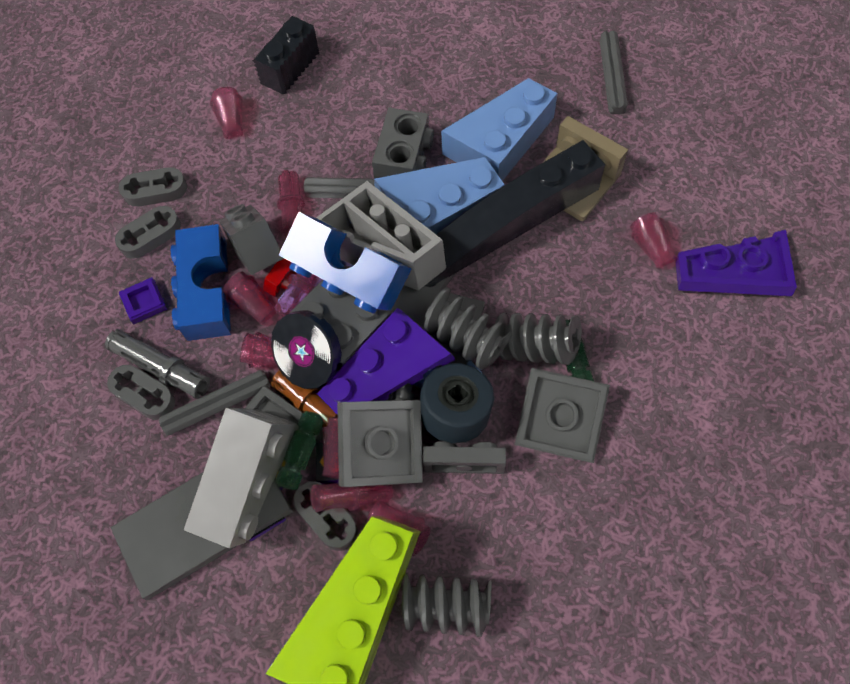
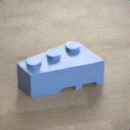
(502, 127)
(441, 192)

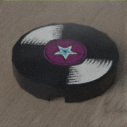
(305, 349)

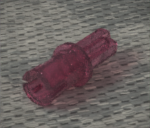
(290, 199)
(296, 291)
(334, 497)

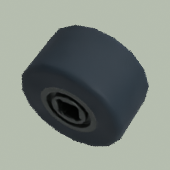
(445, 413)

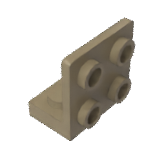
(608, 151)

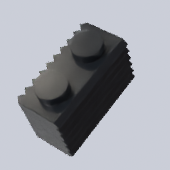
(287, 55)

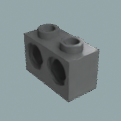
(402, 143)
(250, 238)

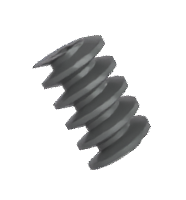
(465, 331)
(540, 341)
(446, 605)

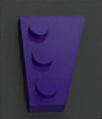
(743, 268)
(387, 361)

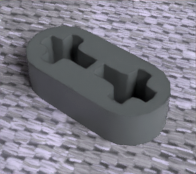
(153, 186)
(147, 232)
(145, 384)
(318, 523)

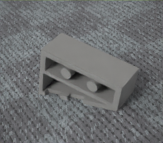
(382, 225)
(239, 475)

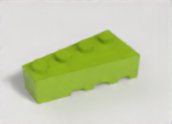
(351, 612)

